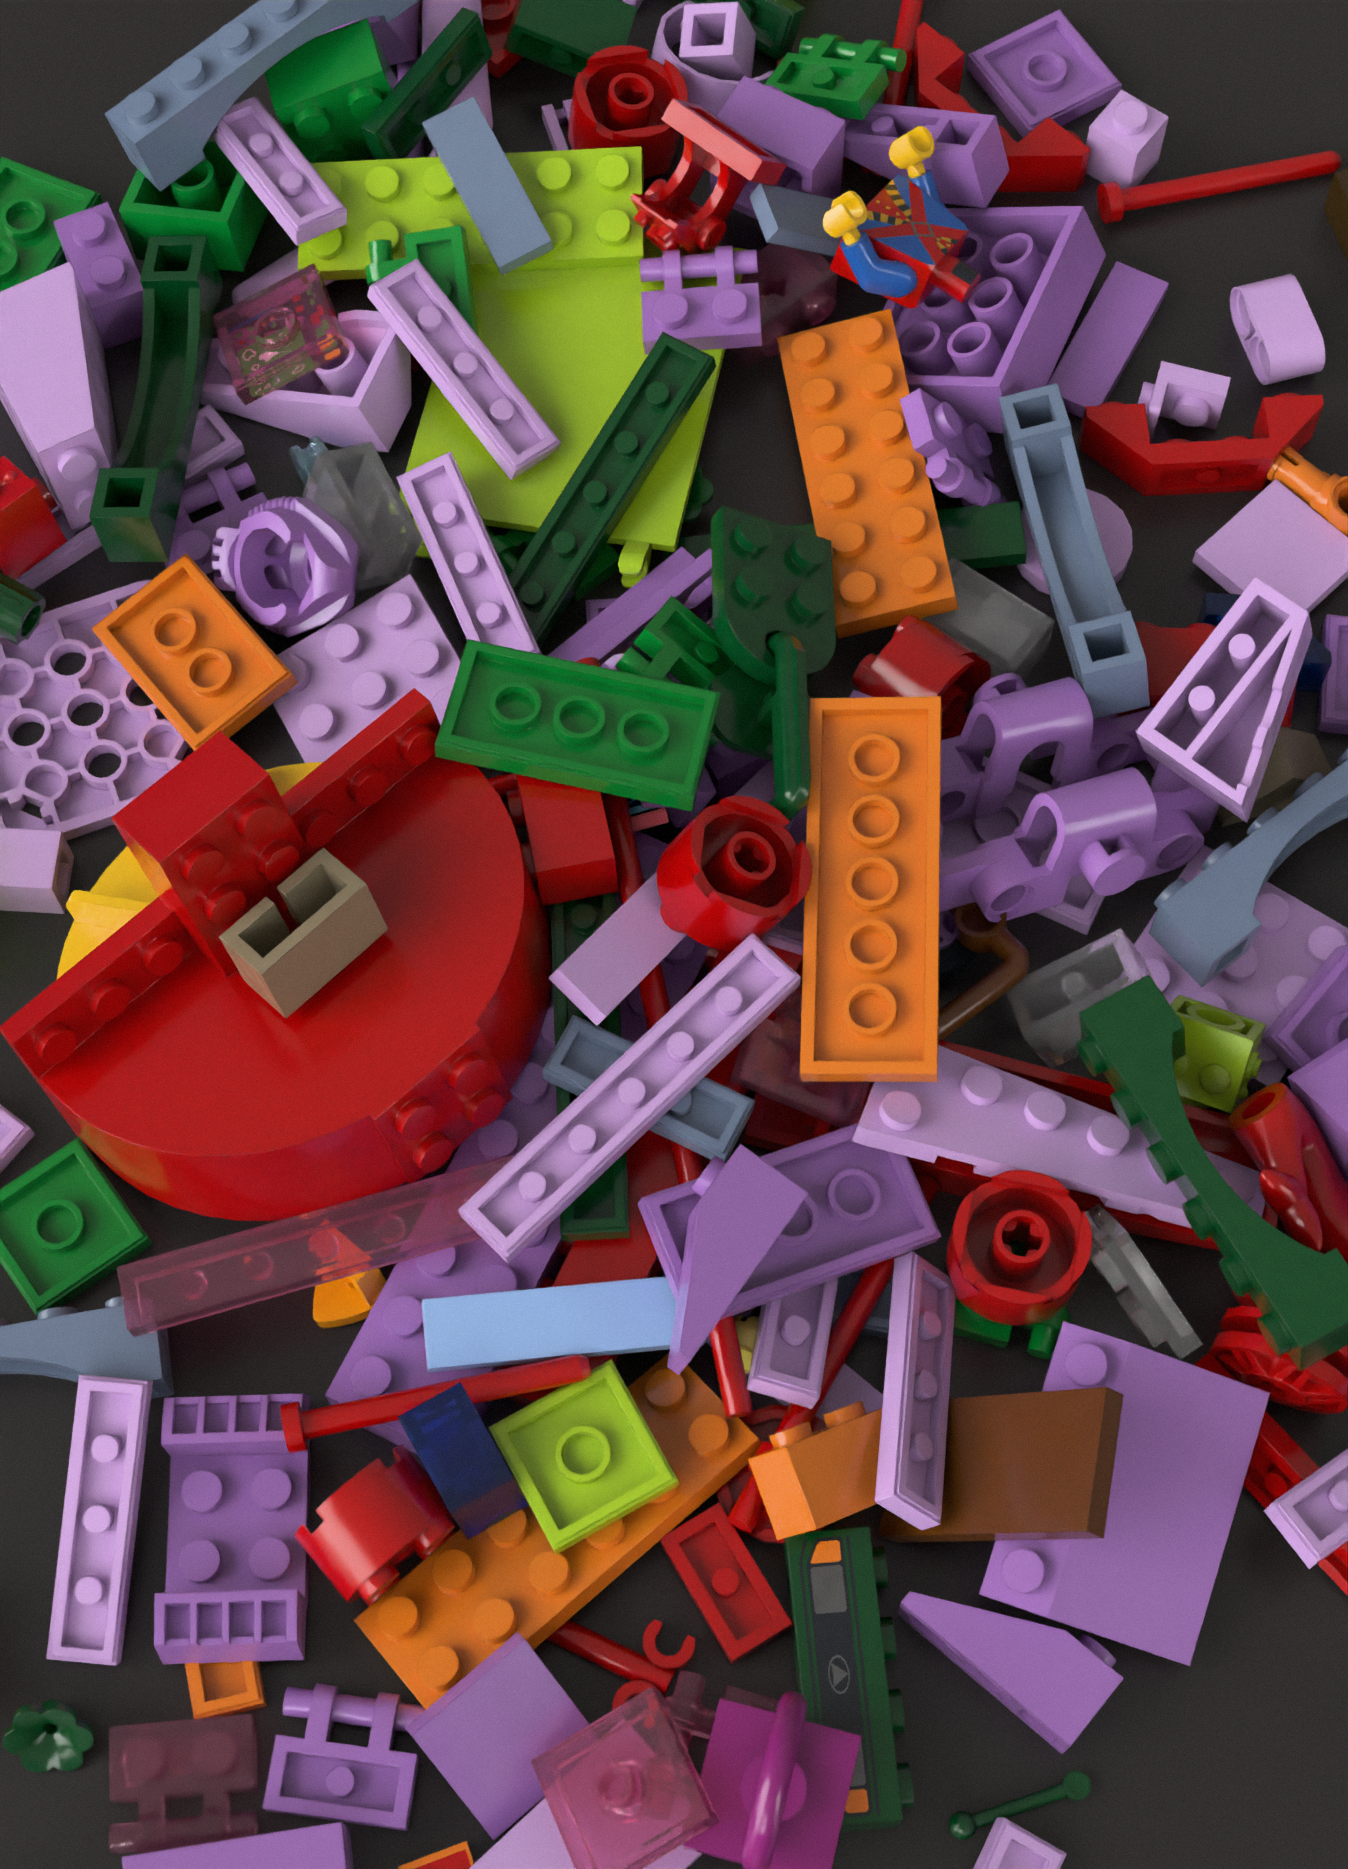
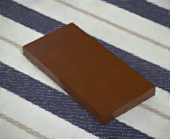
(1024, 1468)

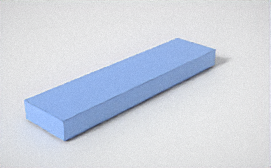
(548, 1323)

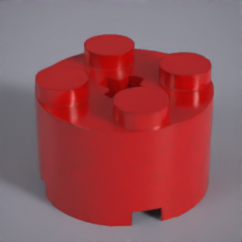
(622, 103)
(925, 664)
(732, 873)
(1053, 1235)
(377, 1526)

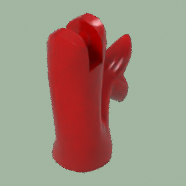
(1295, 1168)

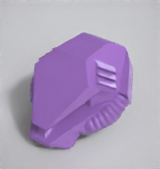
(288, 565)

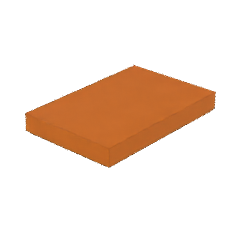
(194, 654)

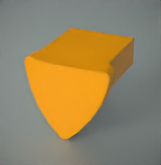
(347, 1299)

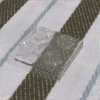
(1144, 1297)

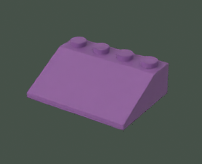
(1016, 320)
(1169, 1506)

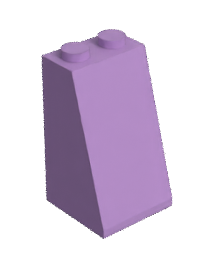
(57, 386)

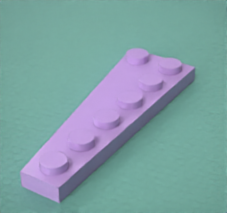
(1017, 1125)

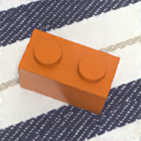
(820, 1474)

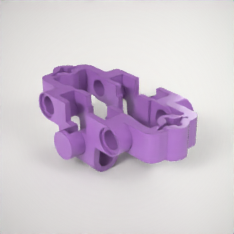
(1103, 815)

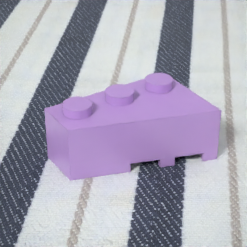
(1232, 698)

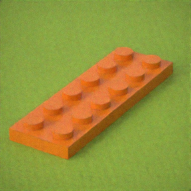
(864, 475)
(872, 891)
(509, 1578)

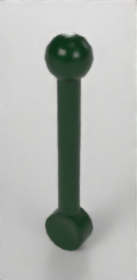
(1074, 1787)

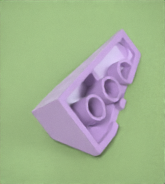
(342, 402)

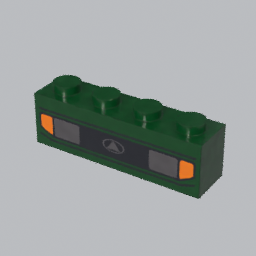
(842, 1663)

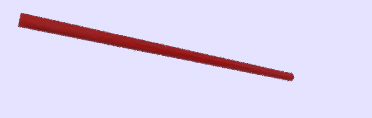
(687, 1162)

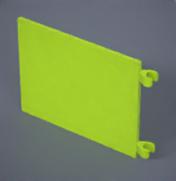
(572, 352)

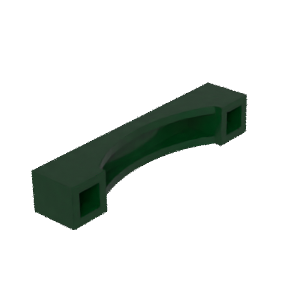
(143, 488)
(1298, 1290)

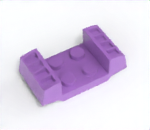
(232, 1520)

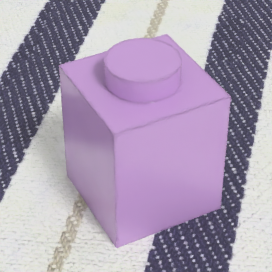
(717, 40)
(1125, 141)
(34, 870)

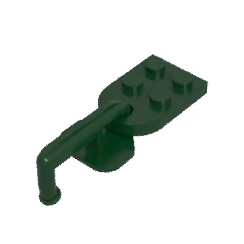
(780, 632)

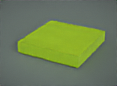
(584, 1457)

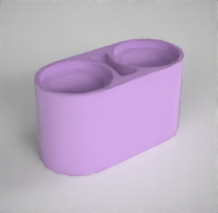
(1277, 329)

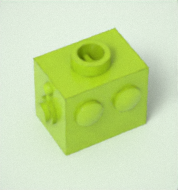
(1218, 1055)

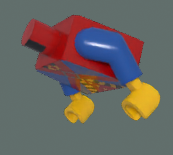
(904, 236)

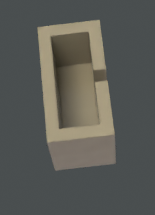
(334, 927)

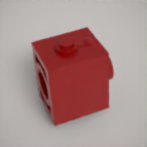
(26, 521)

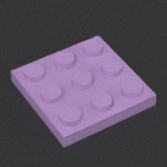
(363, 667)
(1268, 976)

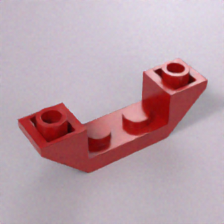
(1040, 162)
(1120, 442)

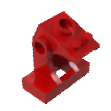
(712, 145)

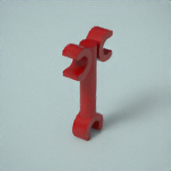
(642, 1671)

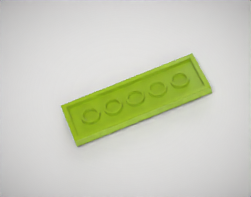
(575, 193)

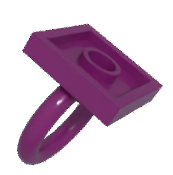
(775, 1786)

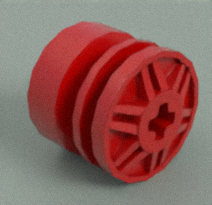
(1251, 1361)

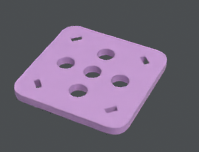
(56, 767)

